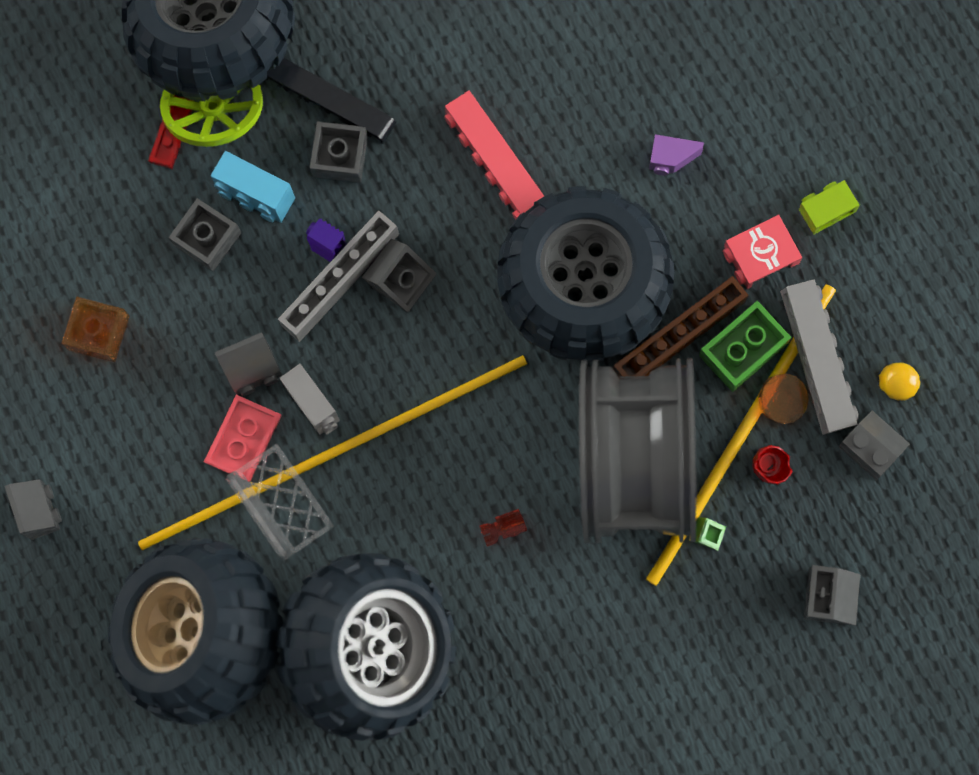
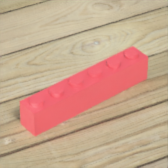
(493, 153)

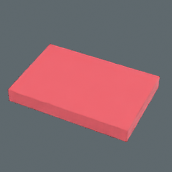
(242, 436)

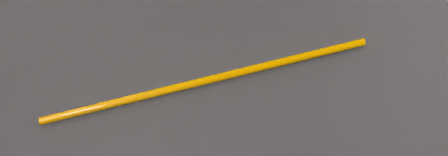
(338, 449)

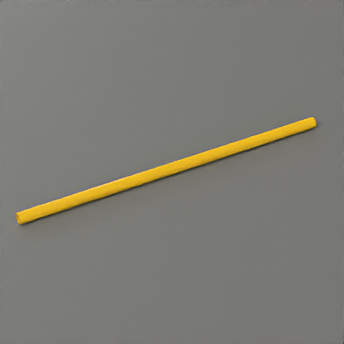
(729, 454)

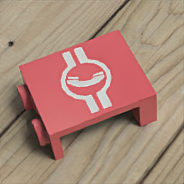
(761, 251)

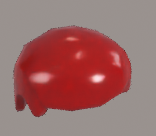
(765, 458)

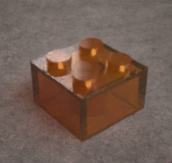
(95, 329)

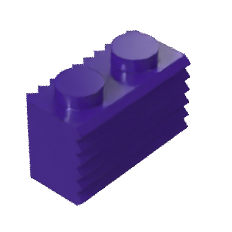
(325, 239)

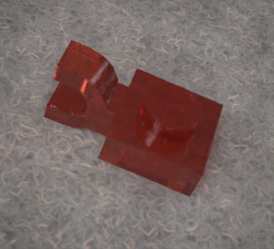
(505, 525)

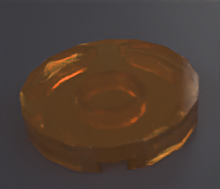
(783, 398)

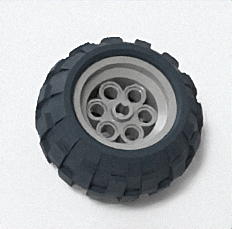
(402, 649)

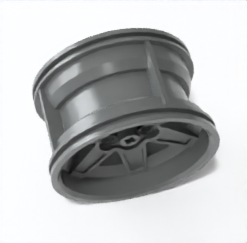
(637, 451)

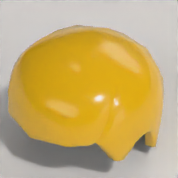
(899, 381)

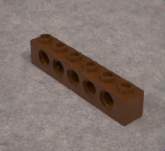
(683, 330)

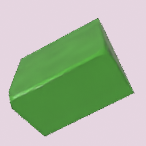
(709, 533)

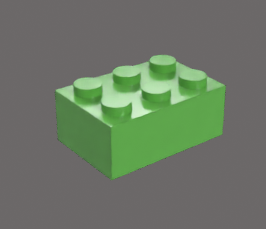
(745, 346)

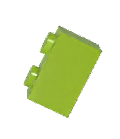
(828, 206)

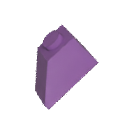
(672, 154)

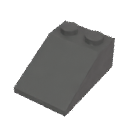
(249, 364)

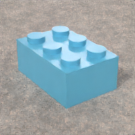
(252, 187)

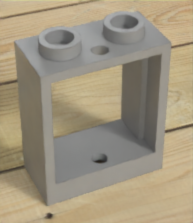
(310, 400)

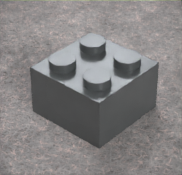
(338, 152)
(205, 234)

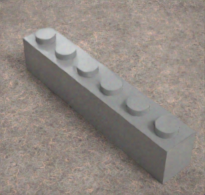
(338, 276)
(819, 357)

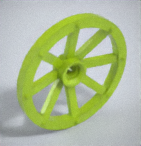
(212, 110)

